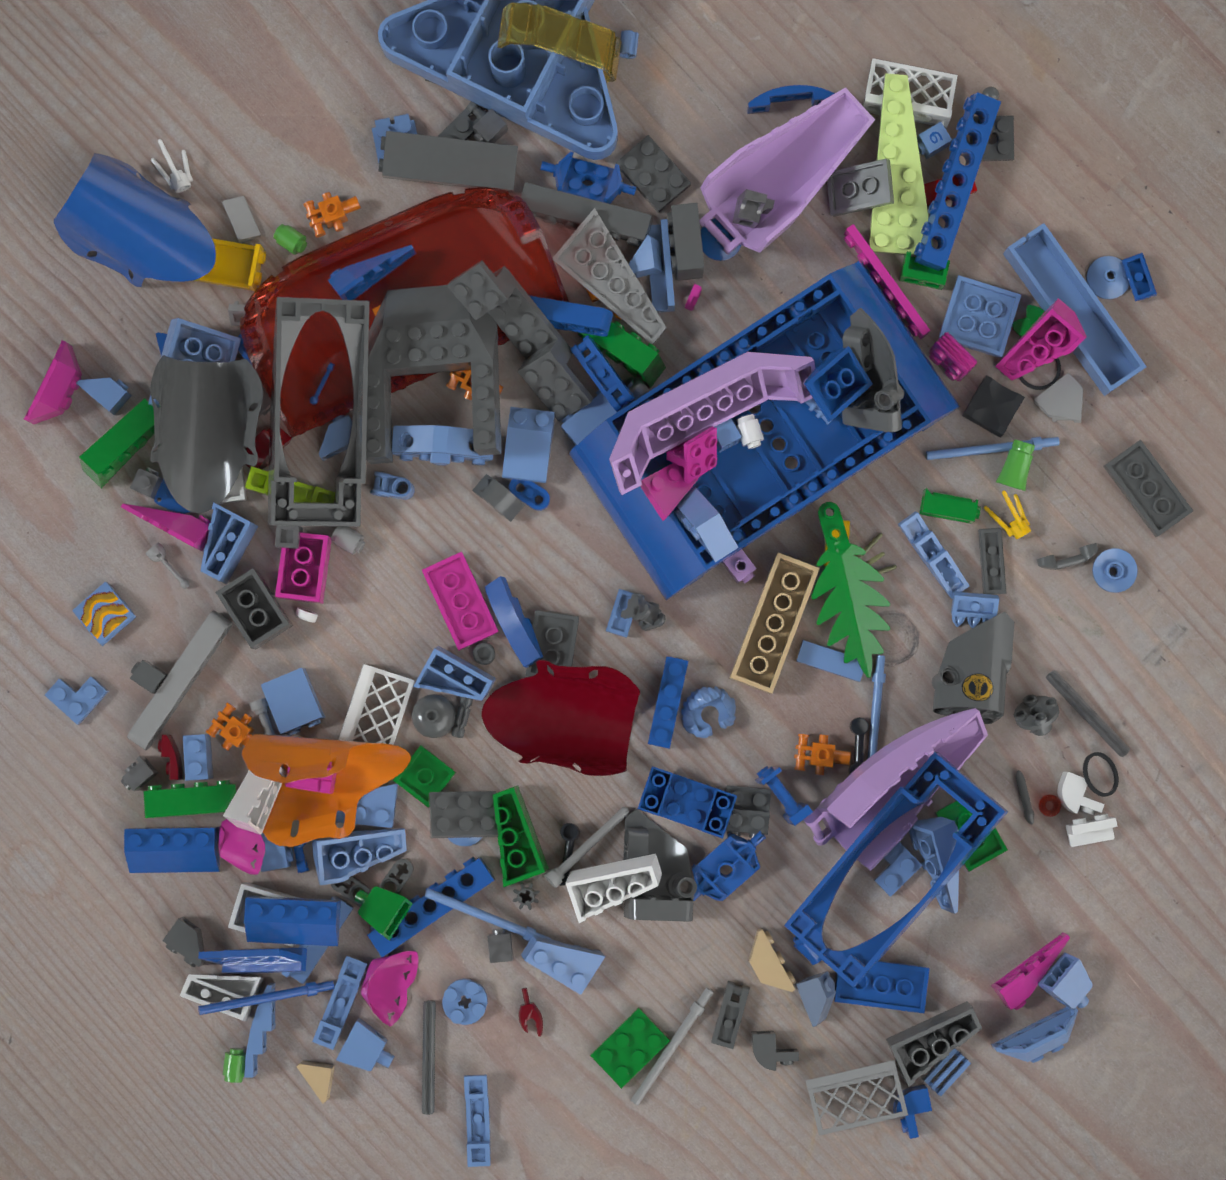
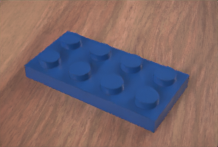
(887, 987)

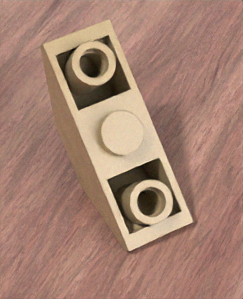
(768, 963)

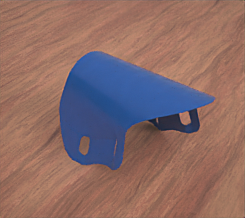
(134, 226)

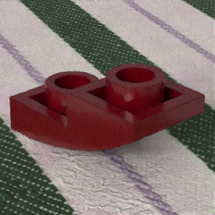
(168, 748)

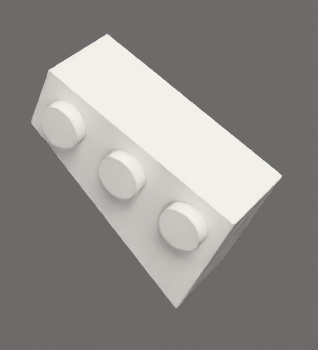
(214, 989)

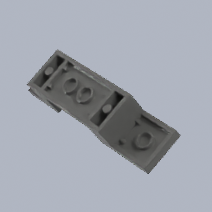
(529, 331)

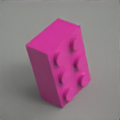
(304, 570)

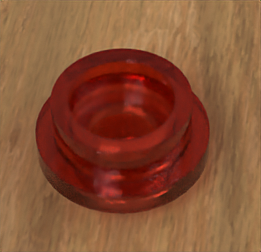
(1056, 805)

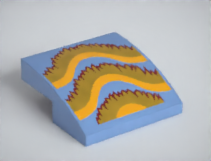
(104, 613)

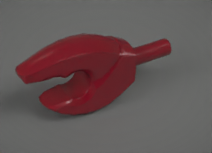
(530, 1011)

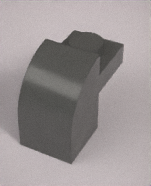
(498, 497)
(766, 1053)

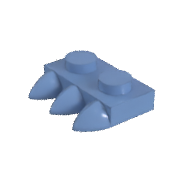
(974, 607)

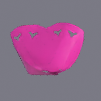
(237, 846)
(387, 982)

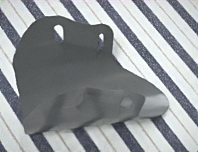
(204, 427)

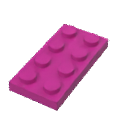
(460, 601)

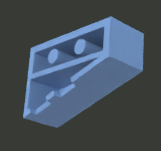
(705, 524)
(226, 543)
(454, 676)

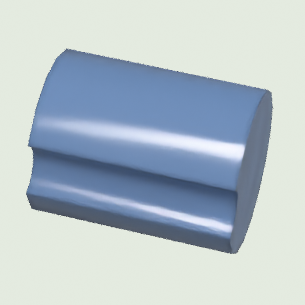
(629, 44)

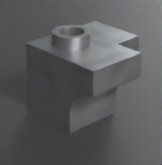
(750, 207)

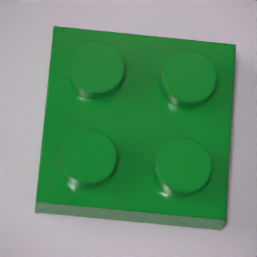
(424, 775)

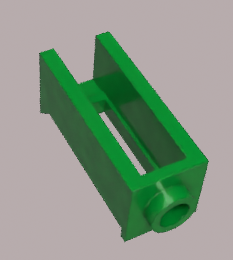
(949, 507)

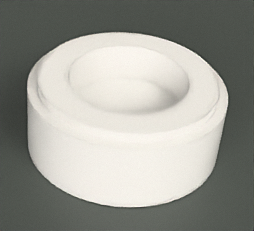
(306, 615)

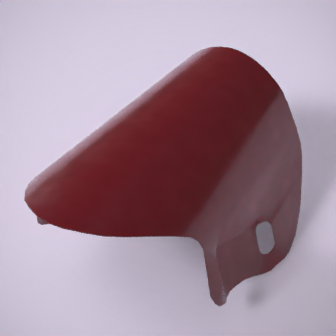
(566, 718)

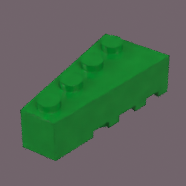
(188, 801)

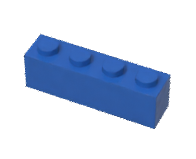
(668, 702)

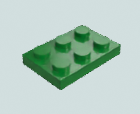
(989, 848)
(630, 1047)

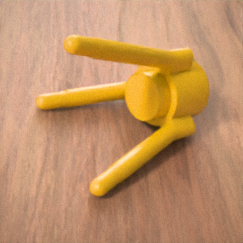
(1020, 525)

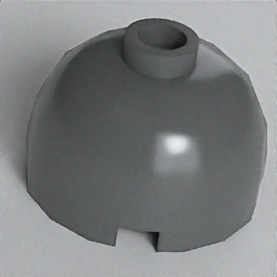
(433, 716)

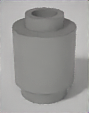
(348, 539)

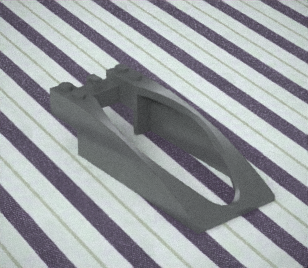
(354, 324)

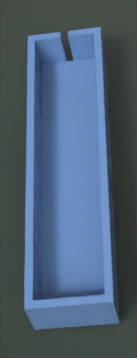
(1051, 276)

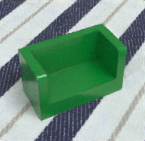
(922, 275)

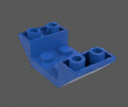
(687, 802)

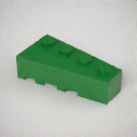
(633, 353)
(119, 444)
(517, 838)

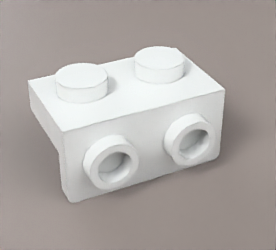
(1091, 831)

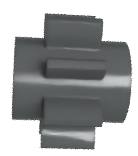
(532, 894)

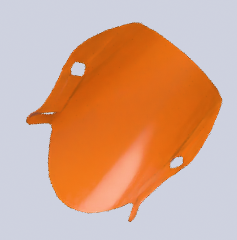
(358, 768)

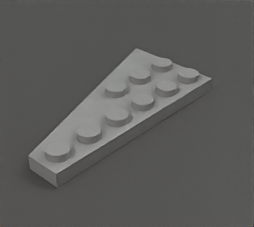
(601, 268)

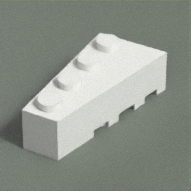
(611, 883)

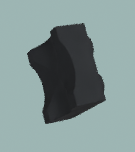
(993, 406)

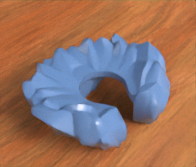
(702, 698)

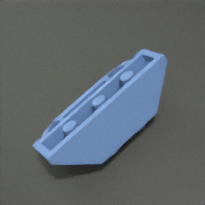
(1039, 1037)

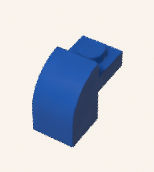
(916, 1101)

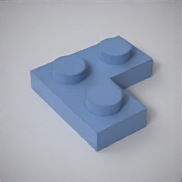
(76, 704)
(901, 868)

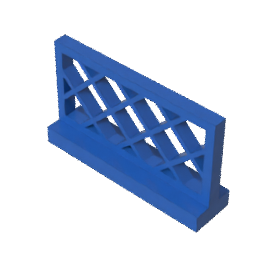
(258, 960)

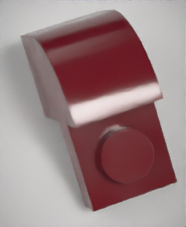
(262, 447)

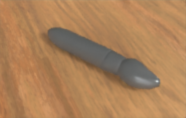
(1025, 799)

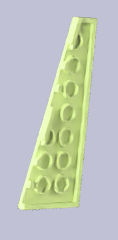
(899, 225)

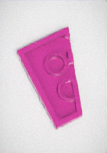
(666, 489)

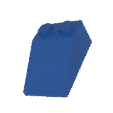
(837, 382)

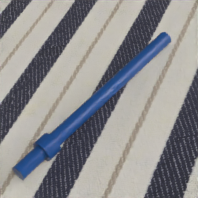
(309, 989)

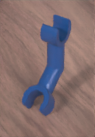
(301, 862)

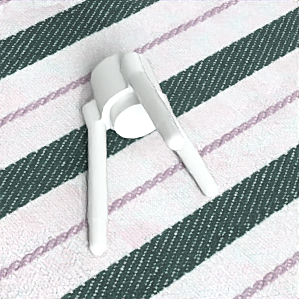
(179, 180)

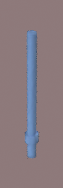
(991, 448)
(878, 679)
(526, 933)

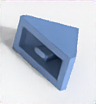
(647, 258)

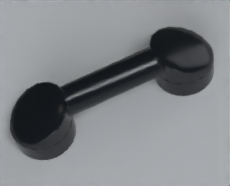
(858, 727)
(570, 833)

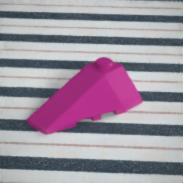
(181, 526)
(1024, 978)

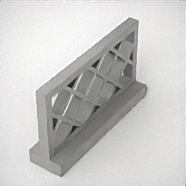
(852, 1077)

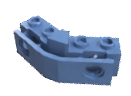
(436, 444)

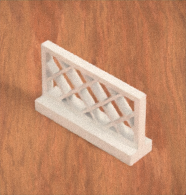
(923, 112)
(358, 703)

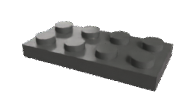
(1148, 488)

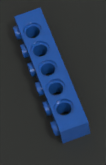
(482, 878)

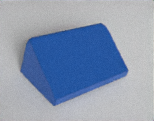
(1139, 277)

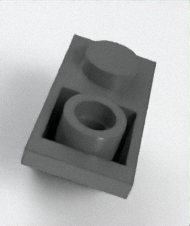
(187, 940)

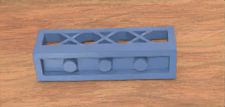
(662, 283)
(315, 952)

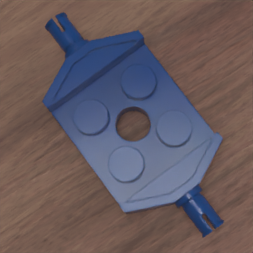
(572, 172)
(735, 852)

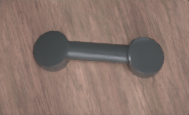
(1086, 553)

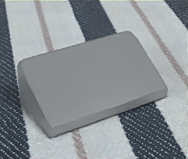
(241, 219)

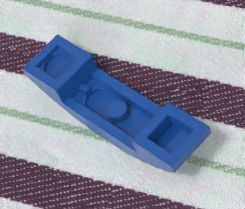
(787, 93)

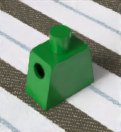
(382, 909)

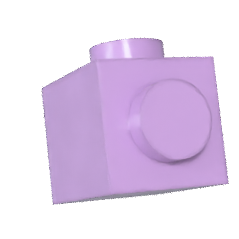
(740, 567)

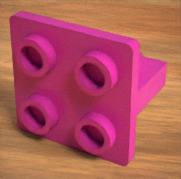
(696, 454)

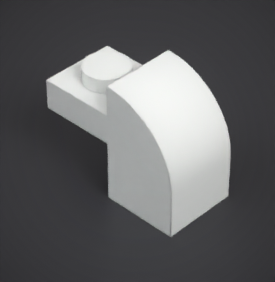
(1071, 793)

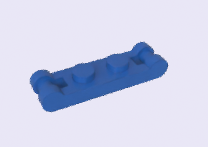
(602, 373)

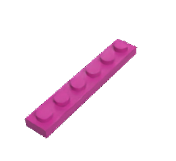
(891, 289)

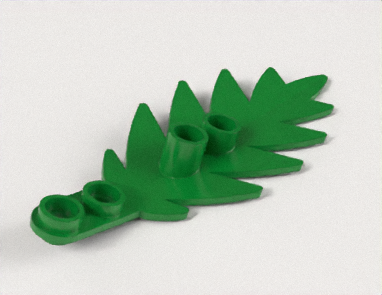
(850, 593)

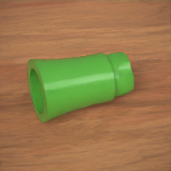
(1017, 465)

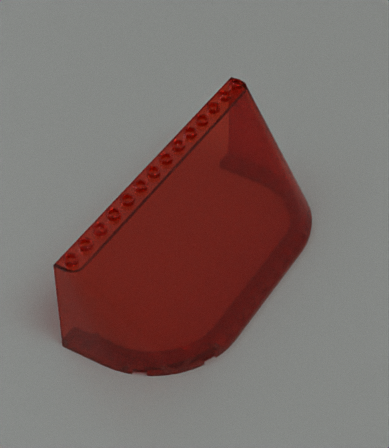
(448, 239)

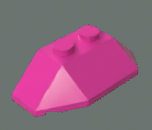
(57, 386)

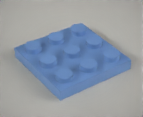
(980, 316)

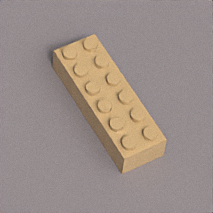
(774, 623)

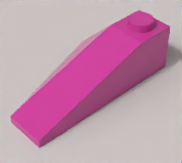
(1050, 337)

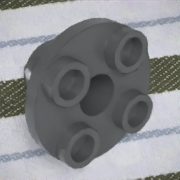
(1037, 714)

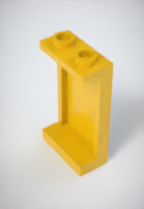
(236, 265)

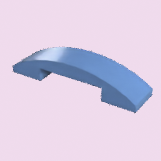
(340, 1003)
(477, 1120)

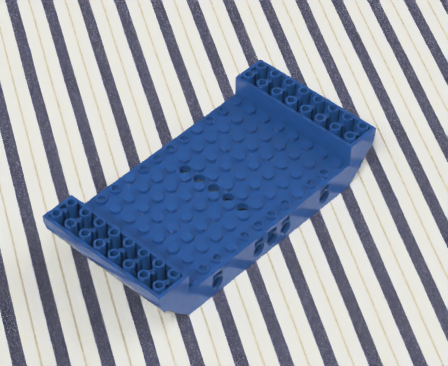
(754, 485)

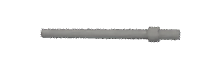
(697, 1009)

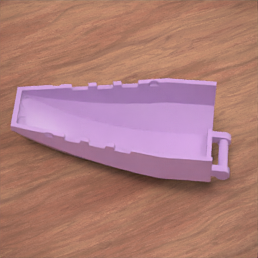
(785, 166)
(877, 779)

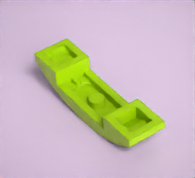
(258, 482)

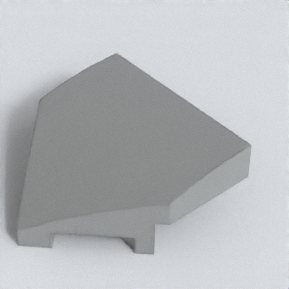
(1062, 400)

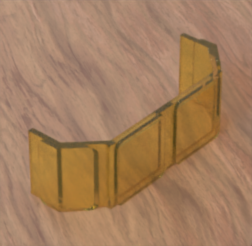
(562, 35)

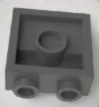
(749, 811)

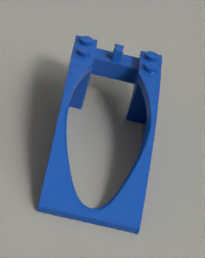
(810, 917)

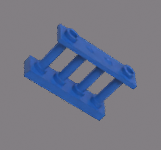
(794, 811)

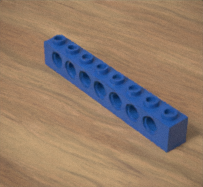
(986, 109)

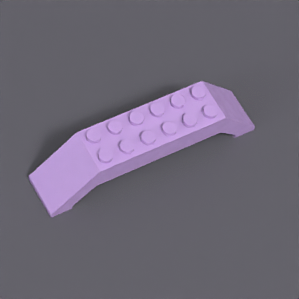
(704, 404)

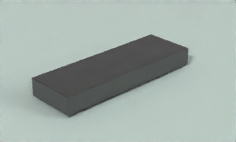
(992, 561)

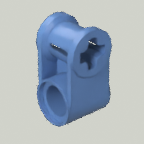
(387, 486)

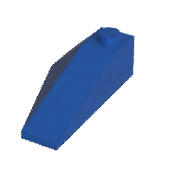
(361, 276)

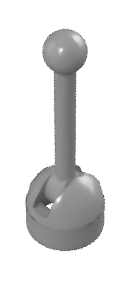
(157, 554)

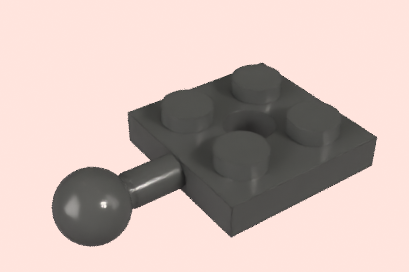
(1004, 131)

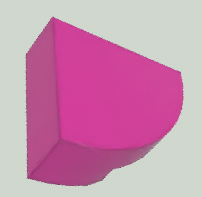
(693, 297)

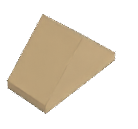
(318, 1077)

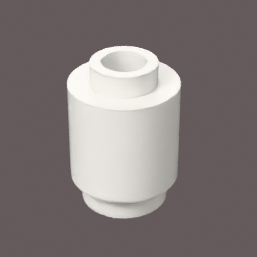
(750, 431)

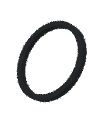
(1045, 386)
(1087, 780)

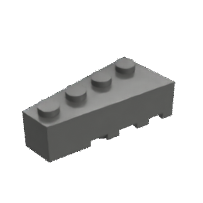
(932, 1040)

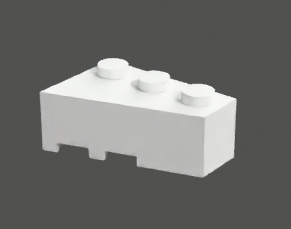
(253, 802)

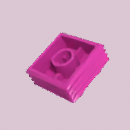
(952, 357)

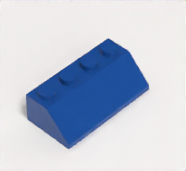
(172, 849)
(292, 920)

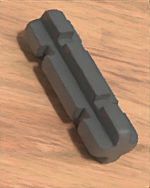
(462, 717)

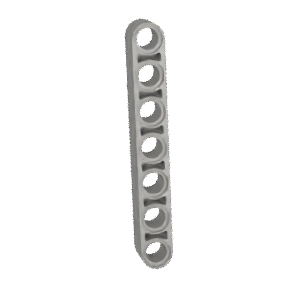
(179, 680)

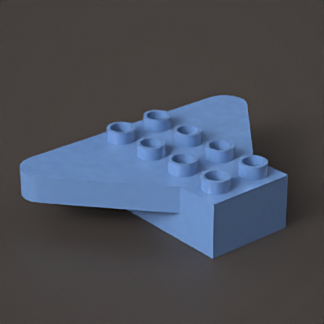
(533, 87)

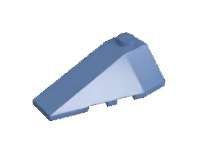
(936, 845)
(347, 856)

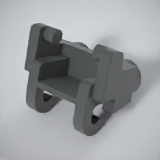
(646, 612)

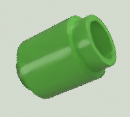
(290, 239)
(234, 1065)

